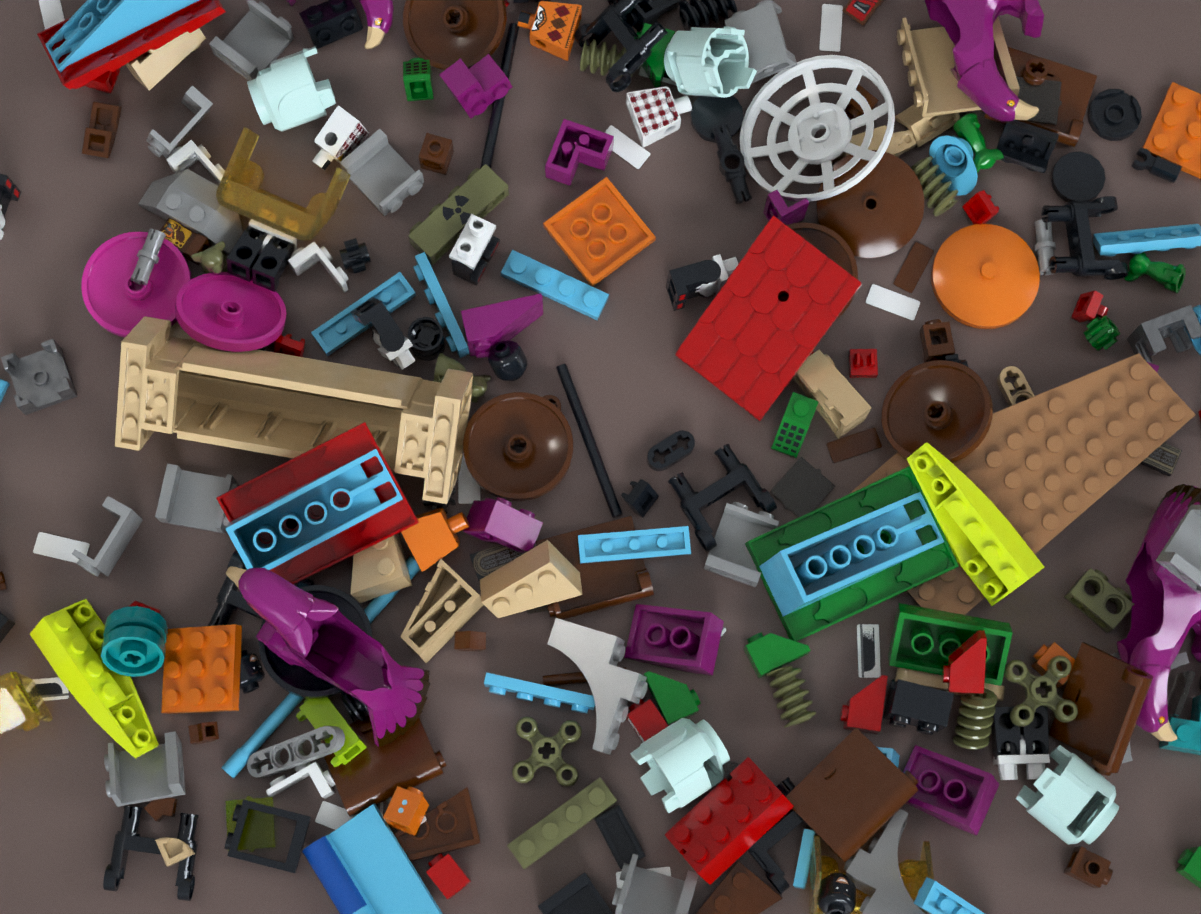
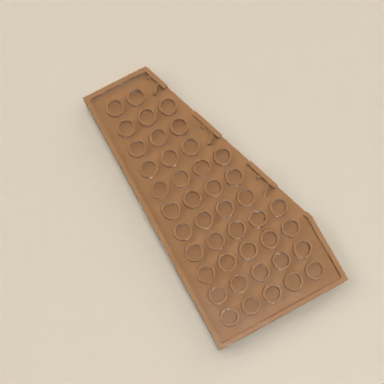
(1058, 458)

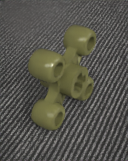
(1034, 700)
(555, 760)

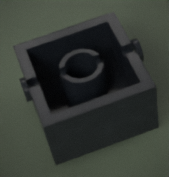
(917, 706)

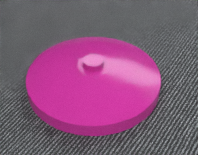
(120, 302)
(230, 312)

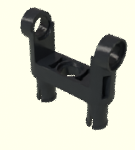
(638, 48)
(1082, 257)
(694, 502)
(230, 599)
(773, 836)
(128, 839)

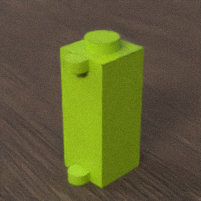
(324, 713)

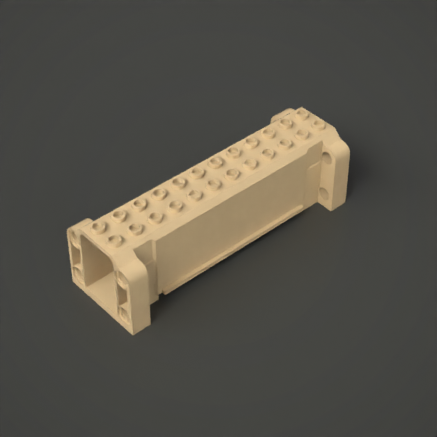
(288, 404)

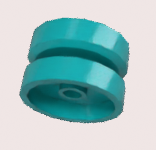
(134, 641)

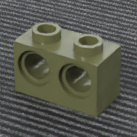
(1095, 606)

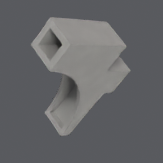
(611, 686)
(879, 872)

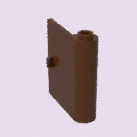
(1074, 94)
(602, 582)
(1108, 705)
(379, 770)
(855, 797)

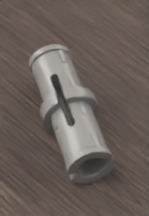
(1044, 246)
(148, 256)

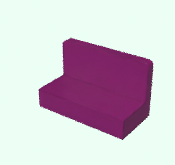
(788, 215)

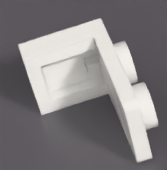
(184, 157)
(306, 257)
(322, 780)

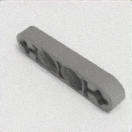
(295, 749)

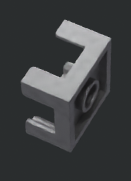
(1172, 325)
(40, 378)

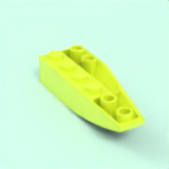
(974, 527)
(73, 646)

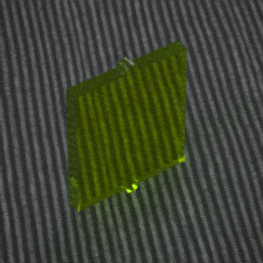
(259, 826)

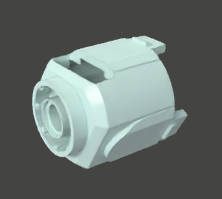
(709, 61)
(289, 92)
(682, 761)
(1071, 799)

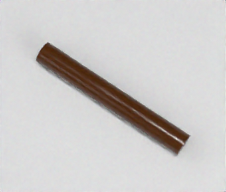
(565, 678)

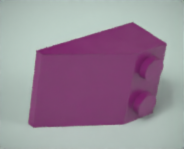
(499, 322)
(675, 638)
(951, 789)

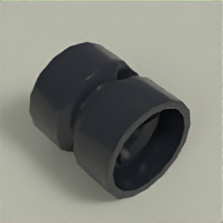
(426, 338)

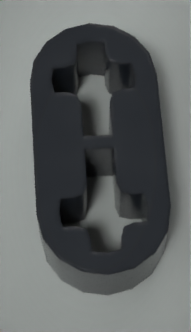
(667, 445)

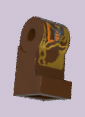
(185, 239)

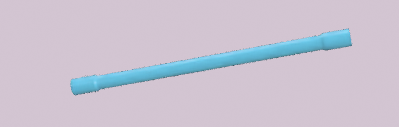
(242, 754)

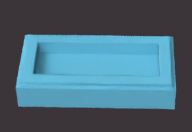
(804, 859)

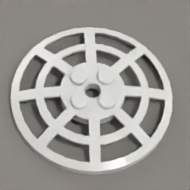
(810, 120)

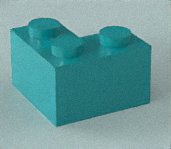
(1187, 731)

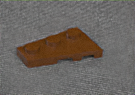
(446, 829)
(740, 894)

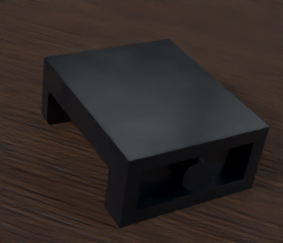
(576, 898)

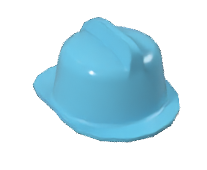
(956, 161)

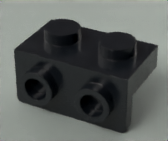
(331, 21)
(1026, 145)

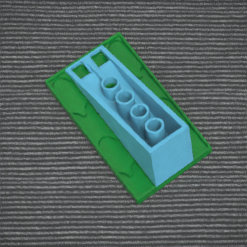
(851, 554)

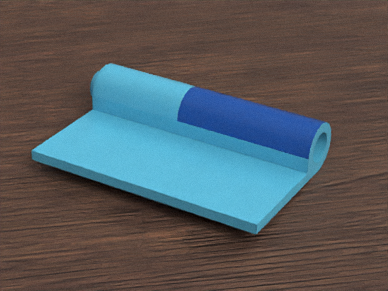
(368, 869)

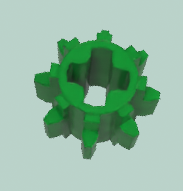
(1101, 333)

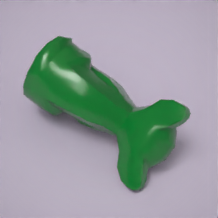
(968, 129)
(1163, 273)

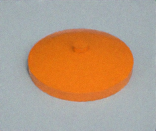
(985, 276)

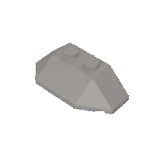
(193, 204)

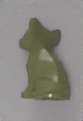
(212, 259)
(479, 382)

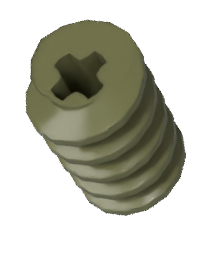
(599, 57)
(933, 187)
(791, 694)
(975, 720)

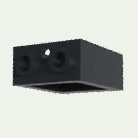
(297, 843)

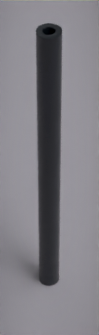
(499, 103)
(589, 440)

